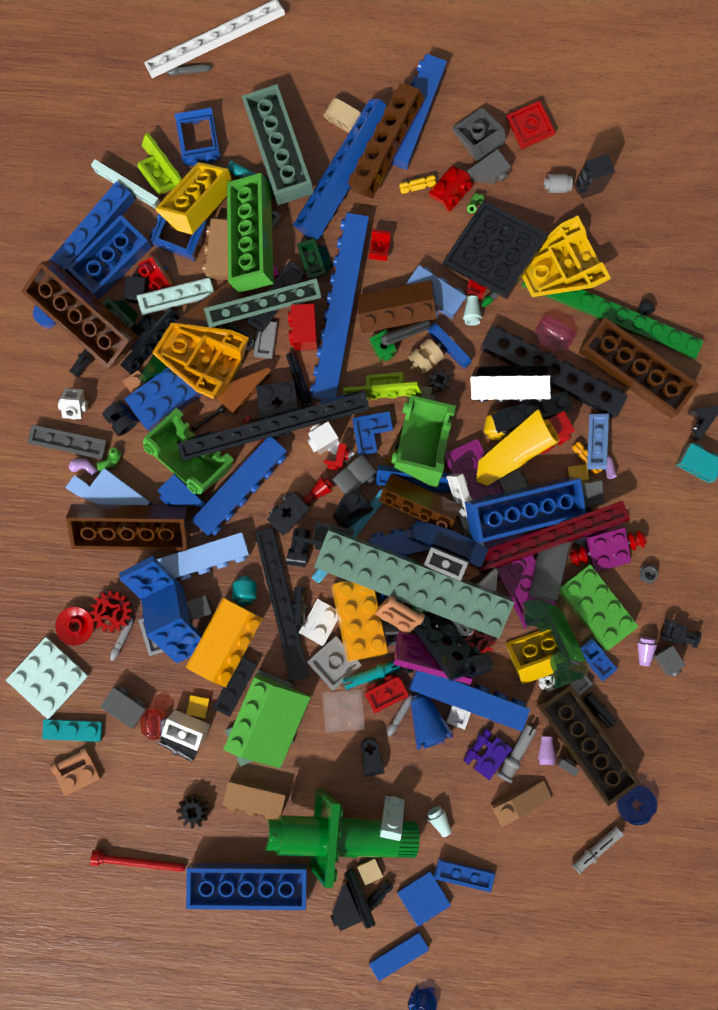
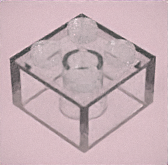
(343, 710)

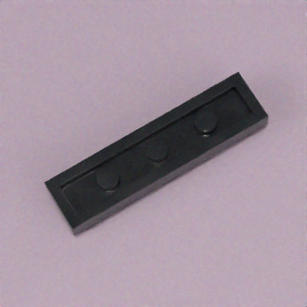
(290, 275)

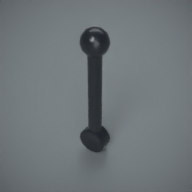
(221, 409)

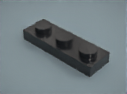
(233, 691)

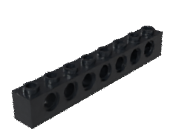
(508, 355)

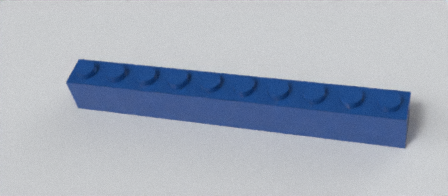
(340, 308)

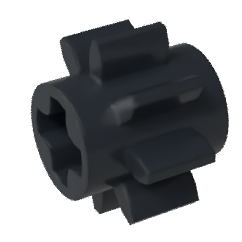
(442, 376)

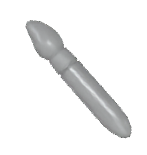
(121, 639)
(399, 716)

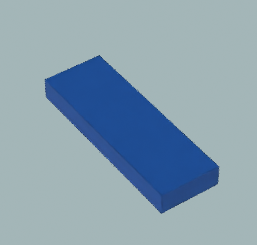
(464, 875)
(398, 956)

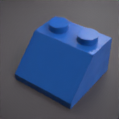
(176, 493)

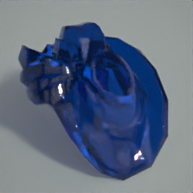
(422, 999)

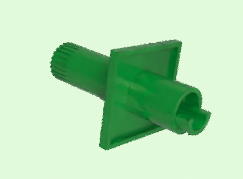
(330, 836)

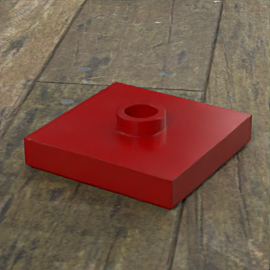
(530, 125)

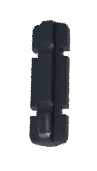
(379, 894)

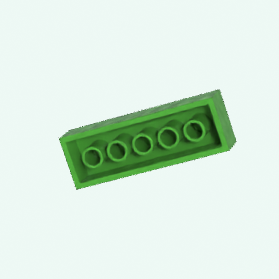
(249, 233)

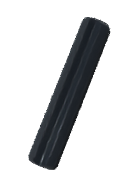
(298, 378)
(359, 899)

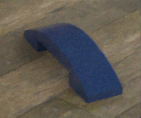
(449, 541)

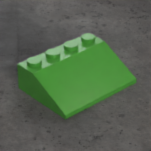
(267, 722)

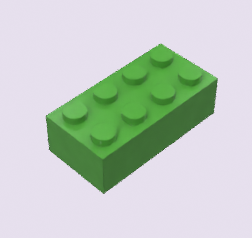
(597, 607)

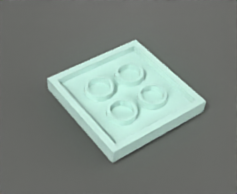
(47, 677)

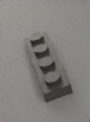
(67, 442)

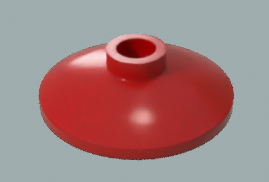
(65, 626)

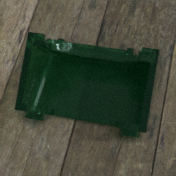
(569, 662)

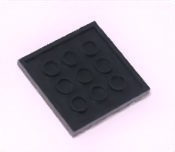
(495, 249)

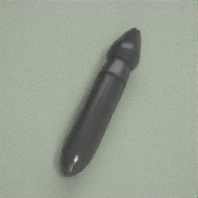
(189, 69)

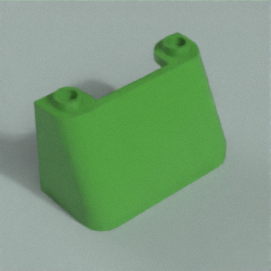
(424, 439)
(197, 472)

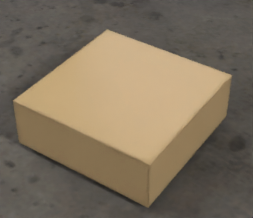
(370, 871)

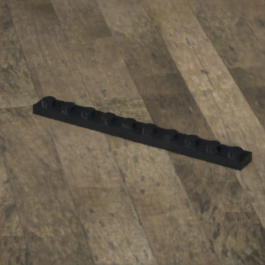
(273, 425)

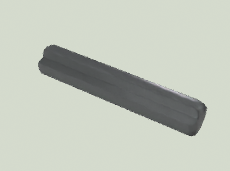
(405, 332)

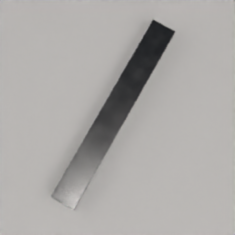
(281, 604)

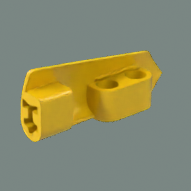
(517, 448)

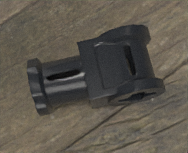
(677, 633)

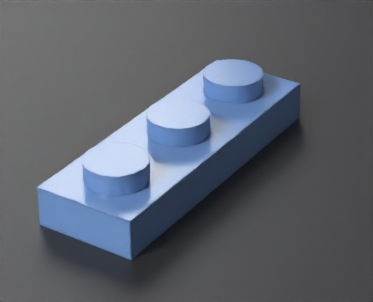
(598, 441)

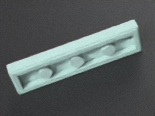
(136, 191)
(175, 296)

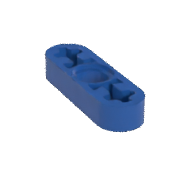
(449, 345)

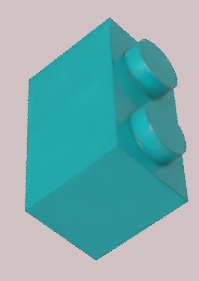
(699, 462)

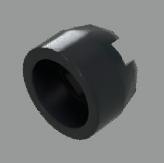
(646, 307)

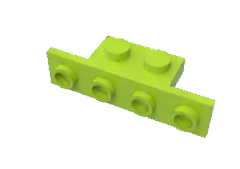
(157, 168)
(387, 385)

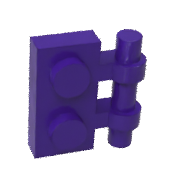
(491, 758)

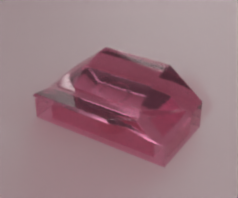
(554, 334)

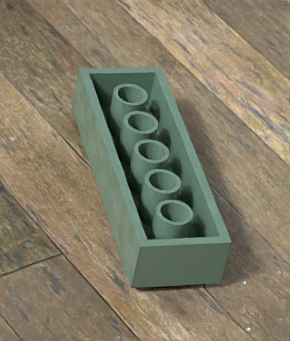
(277, 144)

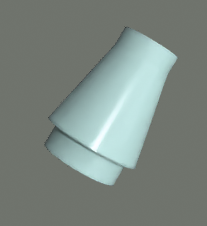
(472, 311)
(439, 820)

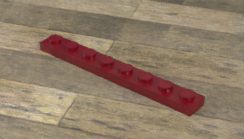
(555, 535)

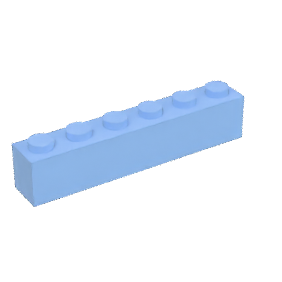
(206, 556)

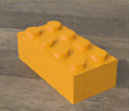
(358, 624)

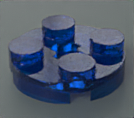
(645, 811)

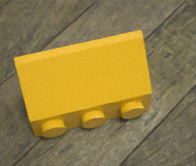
(532, 655)

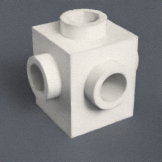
(72, 403)

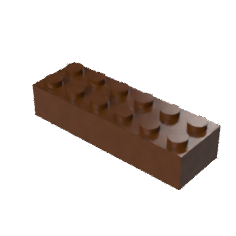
(79, 313)
(638, 368)
(128, 527)

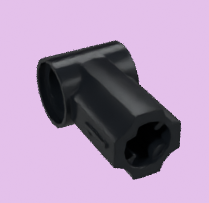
(298, 555)

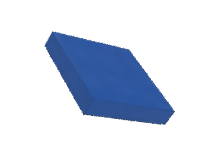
(423, 898)

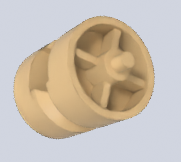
(426, 356)

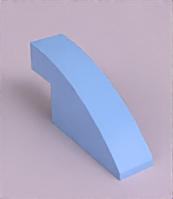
(106, 490)

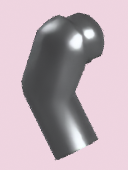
(462, 629)

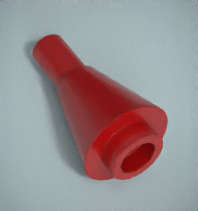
(320, 489)

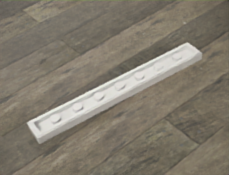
(214, 38)

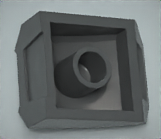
(480, 134)

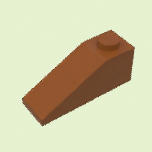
(242, 390)

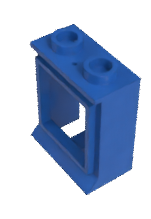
(207, 154)
(189, 252)

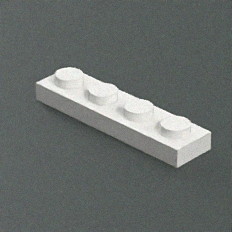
(460, 495)

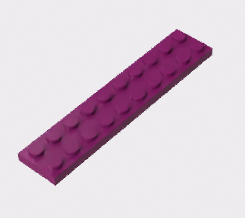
(517, 574)

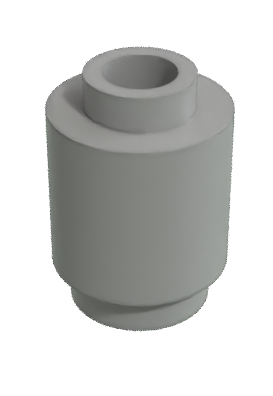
(558, 183)

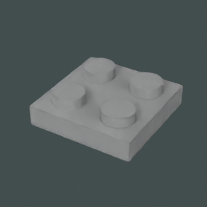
(332, 665)

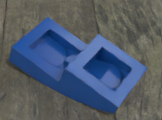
(598, 660)

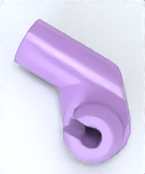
(79, 464)

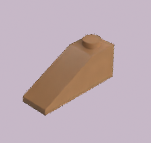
(521, 803)

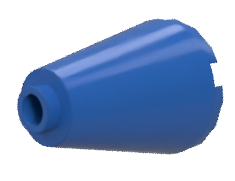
(428, 723)

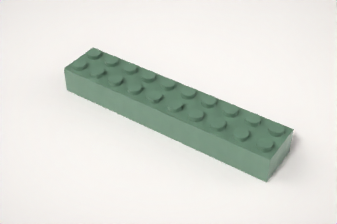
(413, 583)

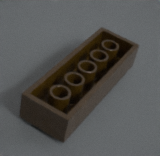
(588, 744)

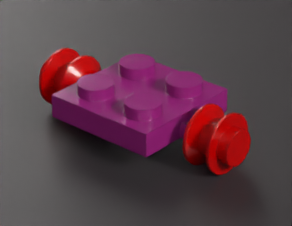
(608, 548)

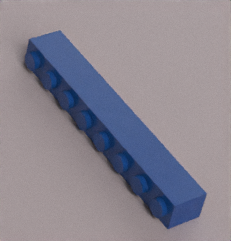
(334, 182)

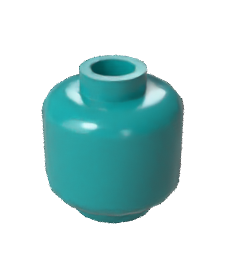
(244, 591)

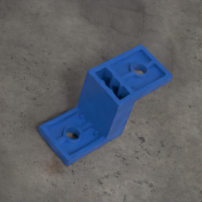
(163, 608)

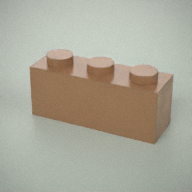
(216, 250)
(254, 799)

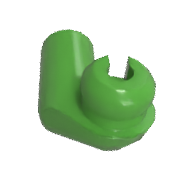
(472, 204)
(112, 460)

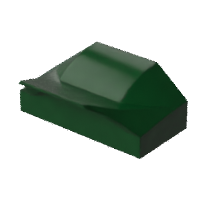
(314, 258)
(122, 311)
(152, 369)

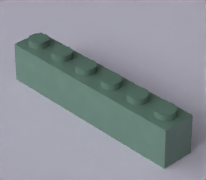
(262, 302)

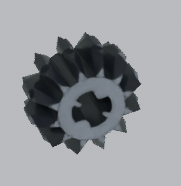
(186, 809)

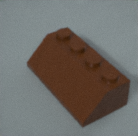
(397, 306)

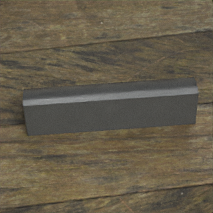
(549, 572)

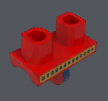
(155, 273)

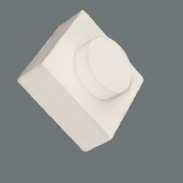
(458, 717)

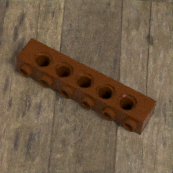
(410, 100)

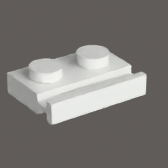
(320, 622)

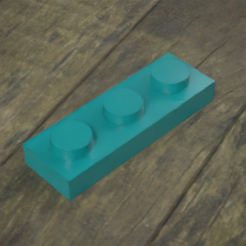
(72, 730)

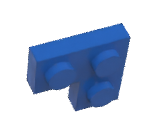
(366, 427)

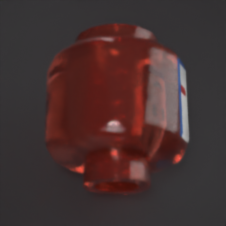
(152, 724)

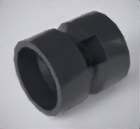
(126, 420)

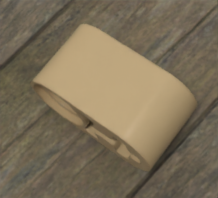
(341, 114)

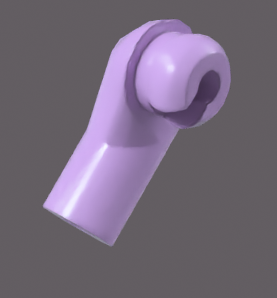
(610, 471)

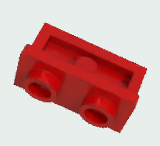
(451, 187)
(386, 693)

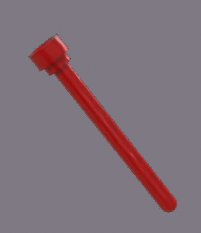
(99, 858)

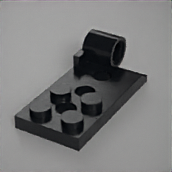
(471, 661)

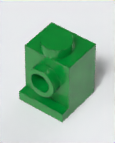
(382, 354)

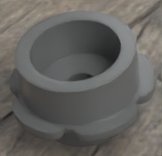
(653, 574)

